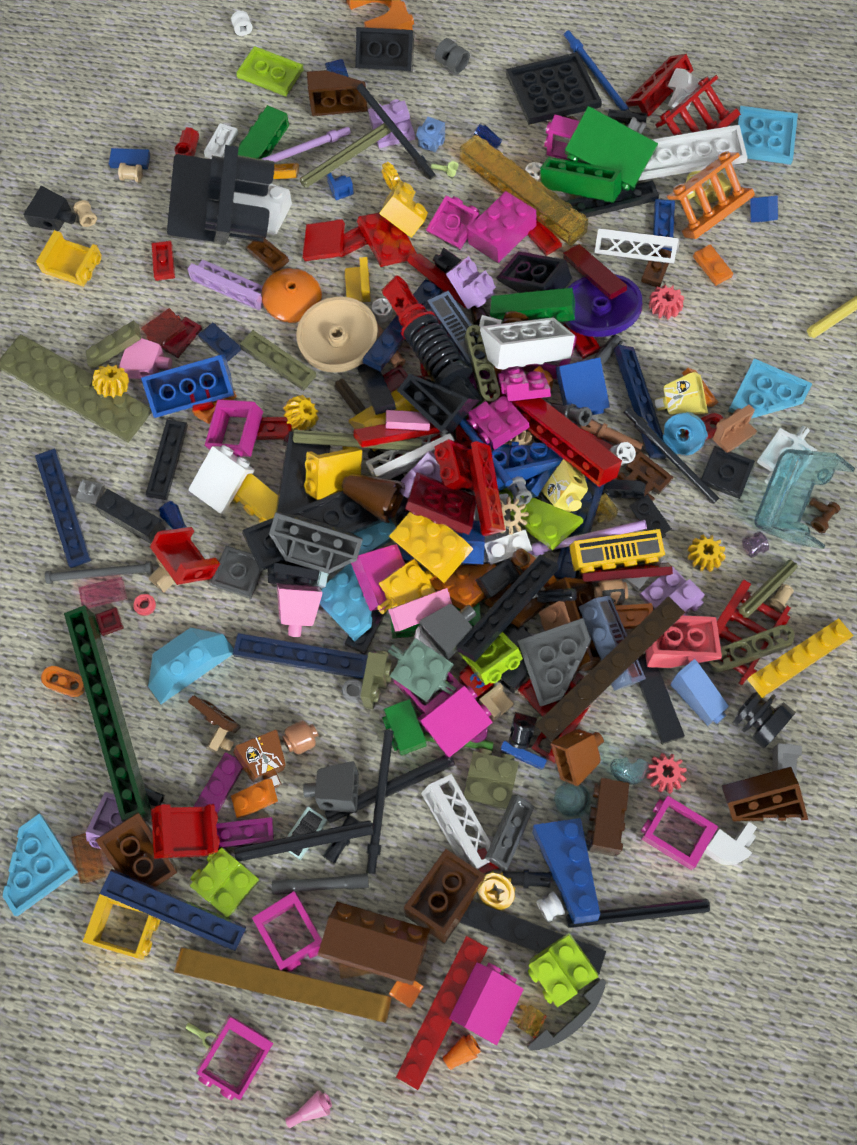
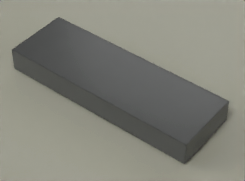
(509, 832)

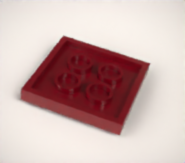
(441, 504)

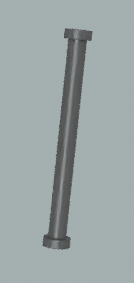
(98, 572)

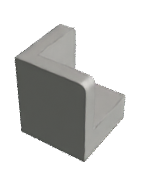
(786, 756)

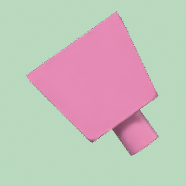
(144, 359)
(298, 606)

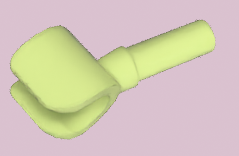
(450, 169)
(200, 1033)

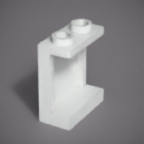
(220, 478)

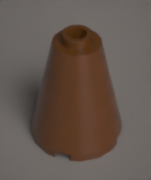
(375, 494)

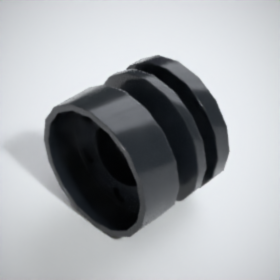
(763, 717)

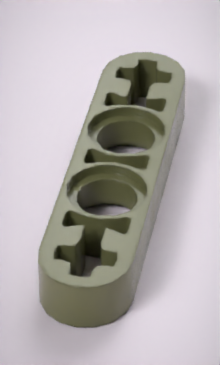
(478, 365)
(752, 651)

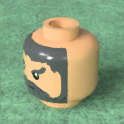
(615, 588)

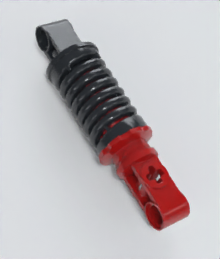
(429, 340)

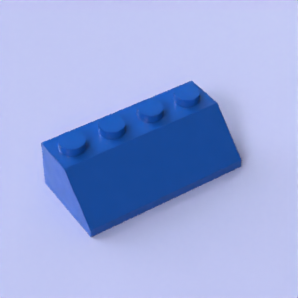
(169, 389)

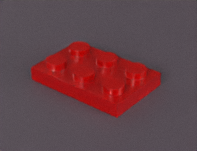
(385, 239)

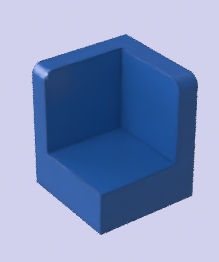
(341, 186)
(764, 208)

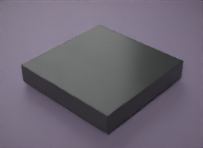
(237, 572)

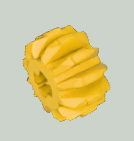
(110, 381)
(301, 413)
(710, 560)

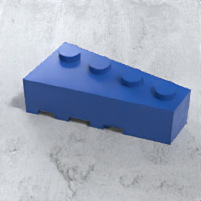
(568, 860)

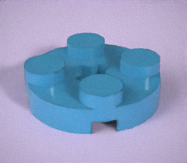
(696, 430)

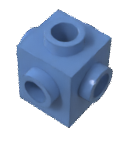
(431, 134)

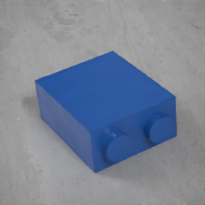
(583, 385)

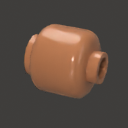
(300, 737)

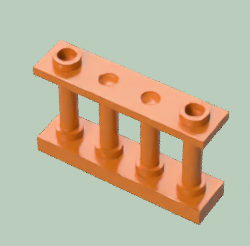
(725, 204)

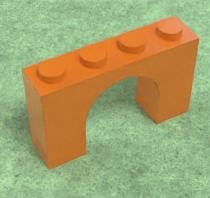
(395, 18)

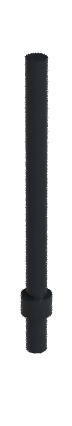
(419, 161)
(641, 425)
(374, 848)

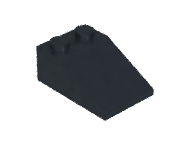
(535, 273)

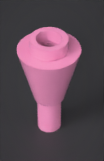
(315, 1107)

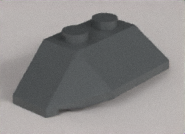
(314, 542)

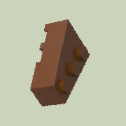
(766, 796)
(608, 817)

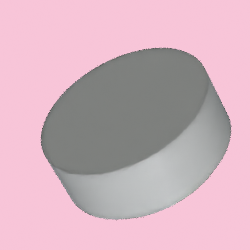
(352, 690)

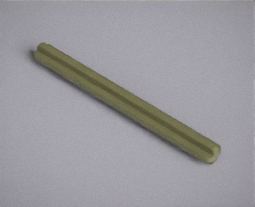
(344, 155)
(349, 440)

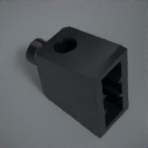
(48, 210)

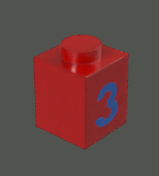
(468, 678)

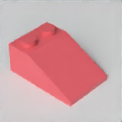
(684, 641)

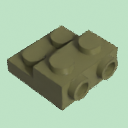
(376, 676)
(491, 779)

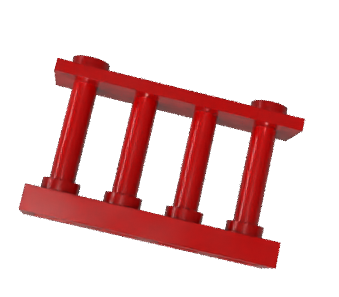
(725, 116)
(732, 613)

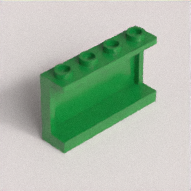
(610, 145)

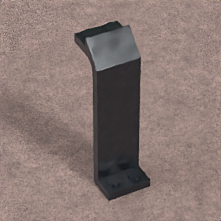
(290, 497)

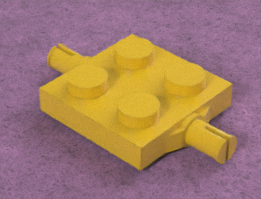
(405, 585)

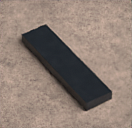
(376, 389)
(166, 459)
(659, 704)

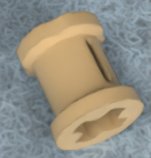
(130, 172)
(84, 211)

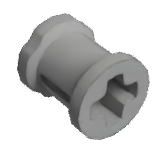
(521, 490)

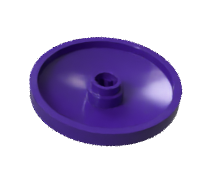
(598, 314)

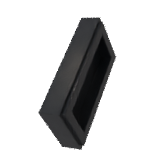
(497, 578)

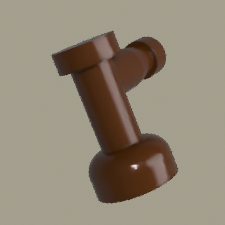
(821, 524)
(520, 558)

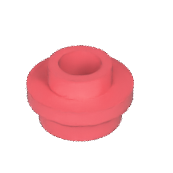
(142, 599)

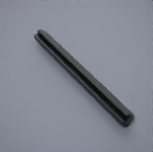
(397, 784)
(303, 841)
(646, 912)

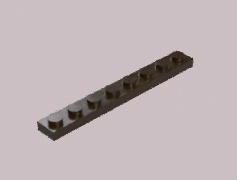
(609, 669)

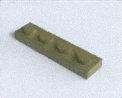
(278, 360)

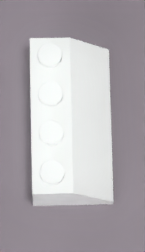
(276, 201)
(527, 342)

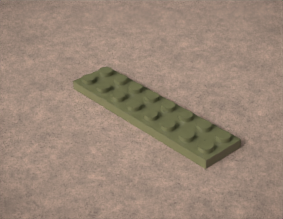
(73, 388)

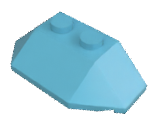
(185, 661)

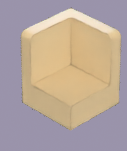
(161, 578)
(496, 702)

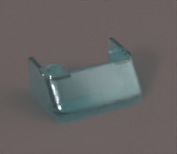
(790, 490)

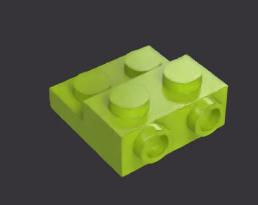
(495, 660)
(223, 882)
(561, 970)

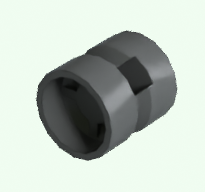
(452, 55)

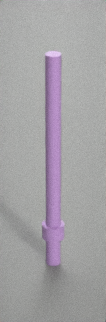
(331, 136)
(539, 548)

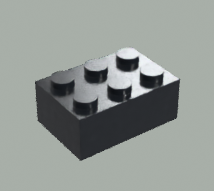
(384, 49)

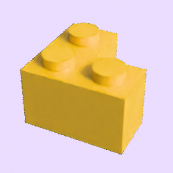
(402, 210)

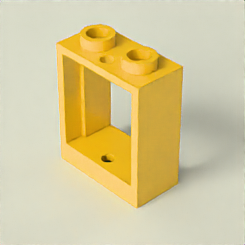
(99, 920)

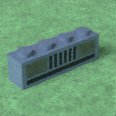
(454, 323)
(606, 634)

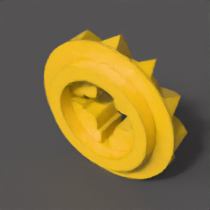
(390, 175)
(491, 897)

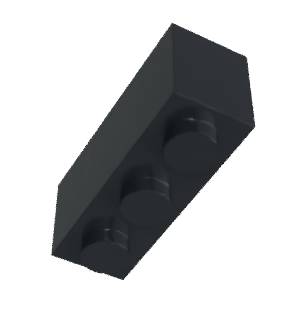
(129, 516)

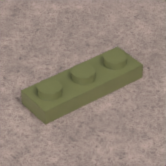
(113, 344)

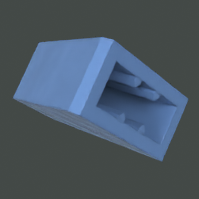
(700, 693)

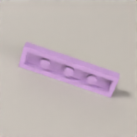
(224, 286)

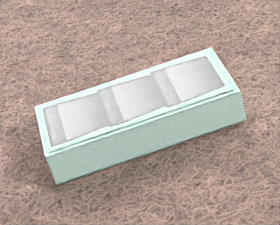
(308, 822)

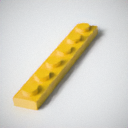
(799, 658)

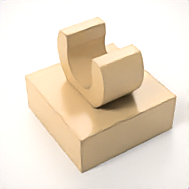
(219, 741)

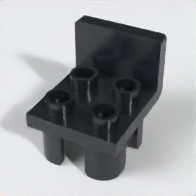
(204, 194)

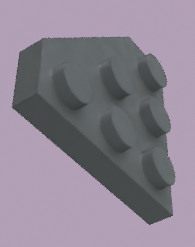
(554, 658)

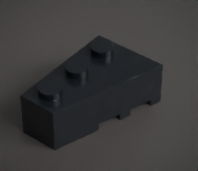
(436, 402)

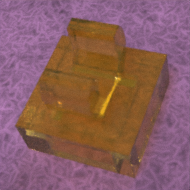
(607, 509)
(531, 1020)

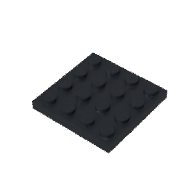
(553, 88)

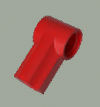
(188, 142)

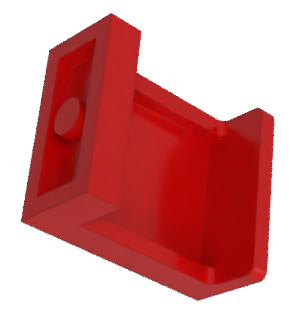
(182, 557)
(184, 831)

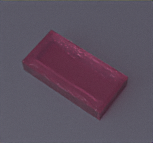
(103, 592)

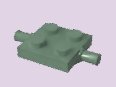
(422, 670)

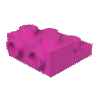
(452, 221)
(521, 386)
(497, 422)

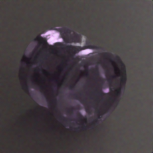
(755, 544)

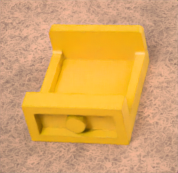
(68, 260)
(328, 470)

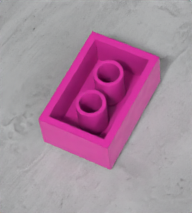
(501, 226)

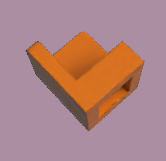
(406, 993)

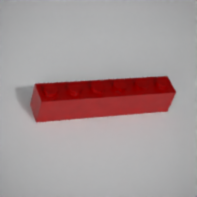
(569, 441)
(437, 1019)

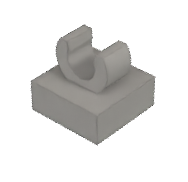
(89, 492)

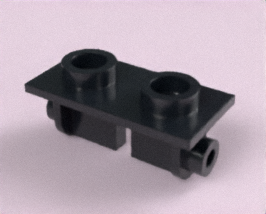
(446, 260)
(646, 510)

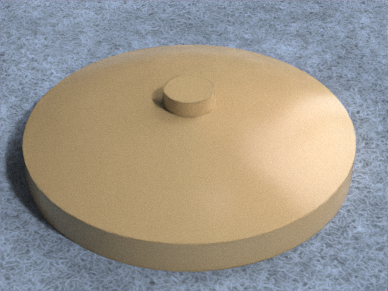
(336, 334)

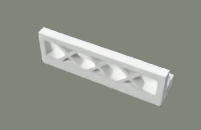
(640, 239)
(407, 461)
(450, 822)

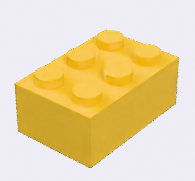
(431, 545)

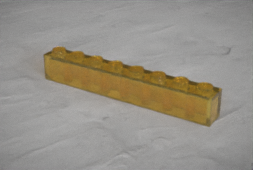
(507, 176)

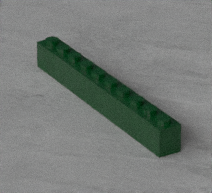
(107, 714)

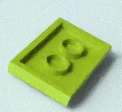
(270, 71)

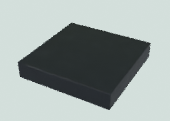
(727, 472)

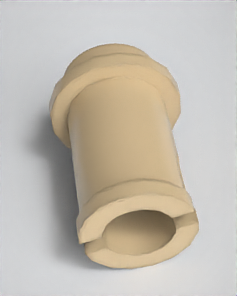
(781, 597)

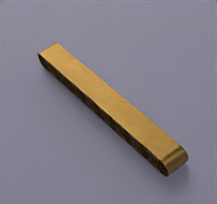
(283, 984)

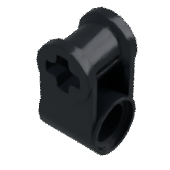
(522, 730)

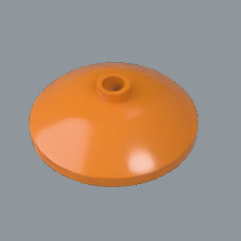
(286, 303)

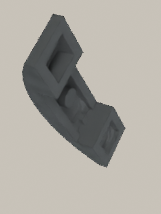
(593, 998)

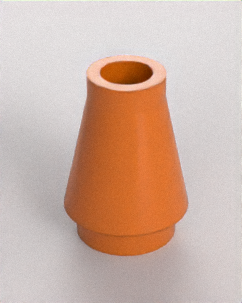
(462, 1052)

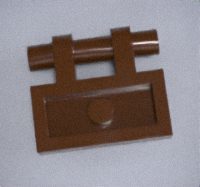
(647, 472)

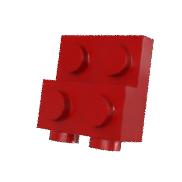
(454, 465)

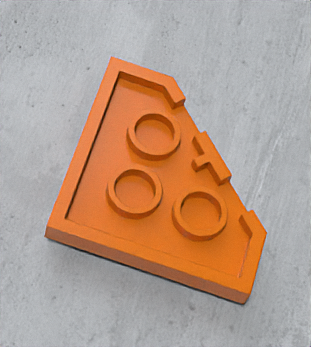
(462, 584)

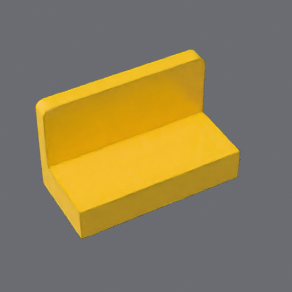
(358, 281)

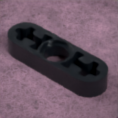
(624, 489)

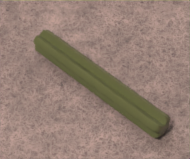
(768, 588)

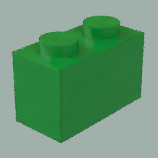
(406, 728)

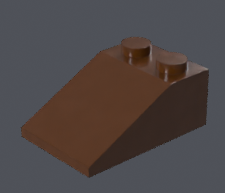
(334, 94)
(132, 852)
(444, 895)

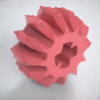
(666, 301)
(661, 765)

